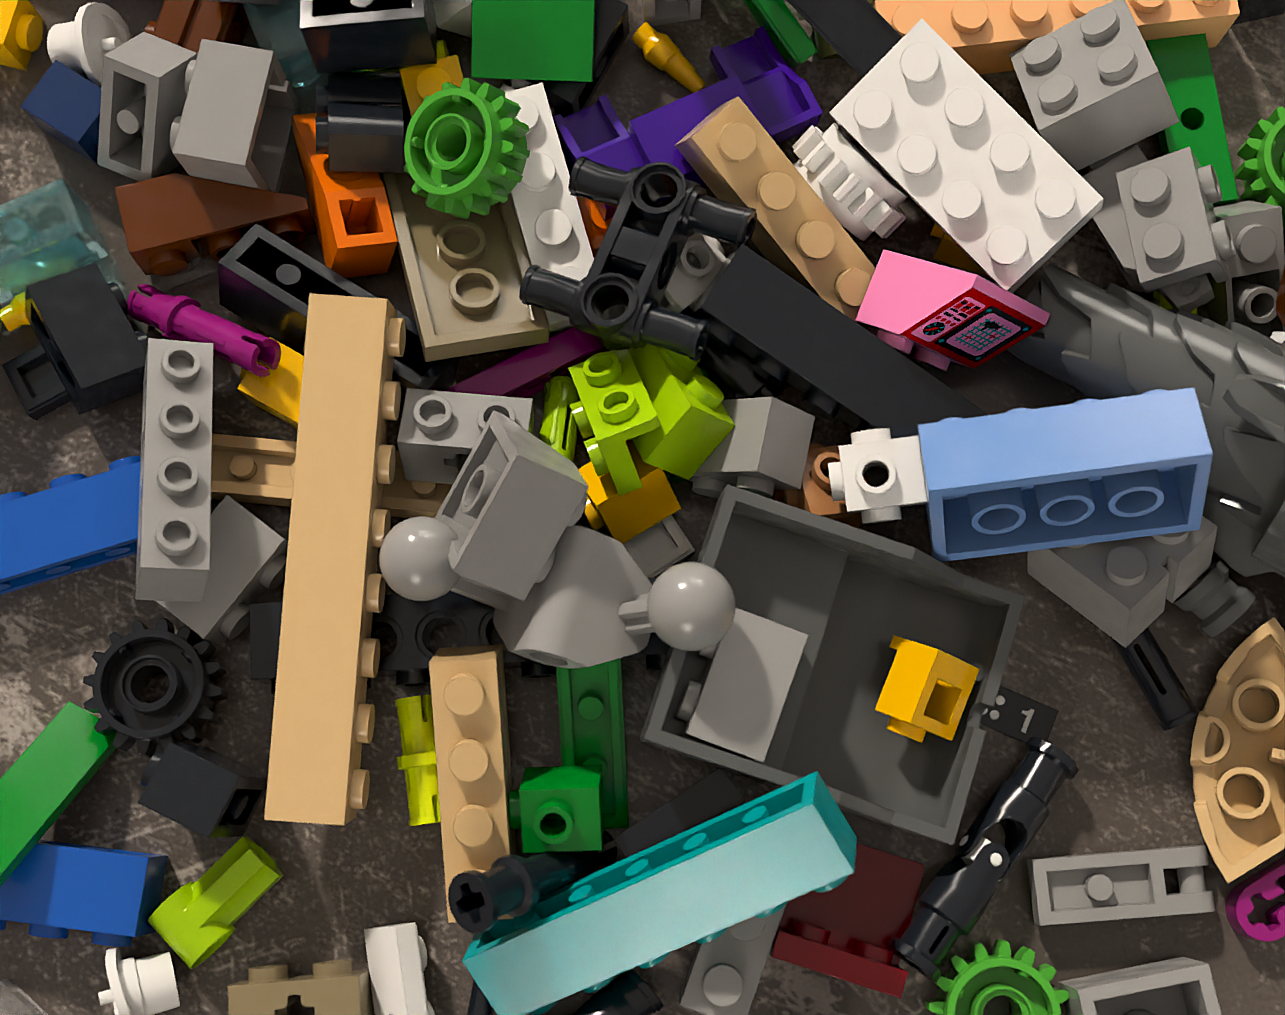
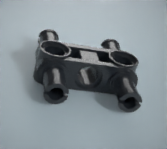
(638, 257)

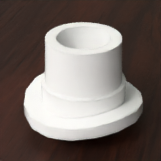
(86, 40)
(140, 984)

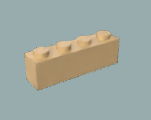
(792, 222)
(472, 758)

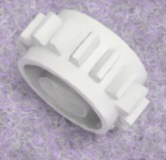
(849, 182)

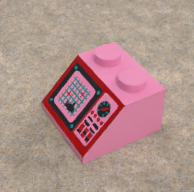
(944, 312)

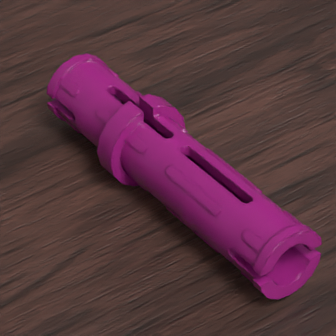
(185, 321)

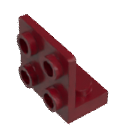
(852, 924)

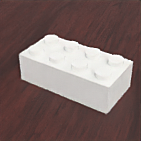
(966, 157)

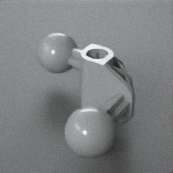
(586, 608)

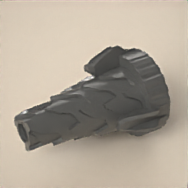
(1126, 345)

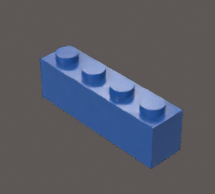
(69, 525)
(85, 890)

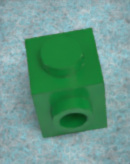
(559, 809)

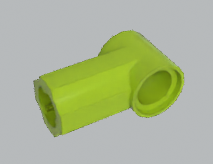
(202, 913)

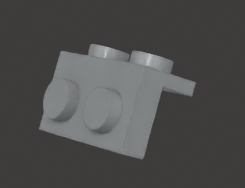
(1174, 220)

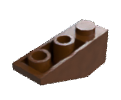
(172, 211)

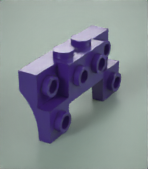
(745, 69)

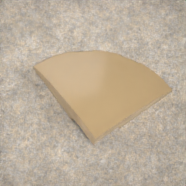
(1242, 756)

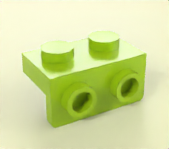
(614, 410)

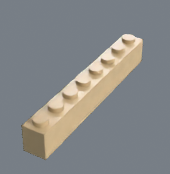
(333, 561)

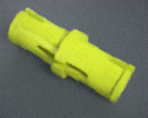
(419, 758)

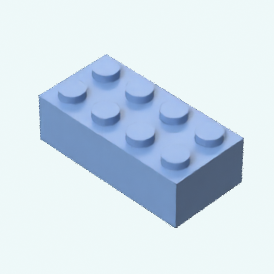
(1065, 474)

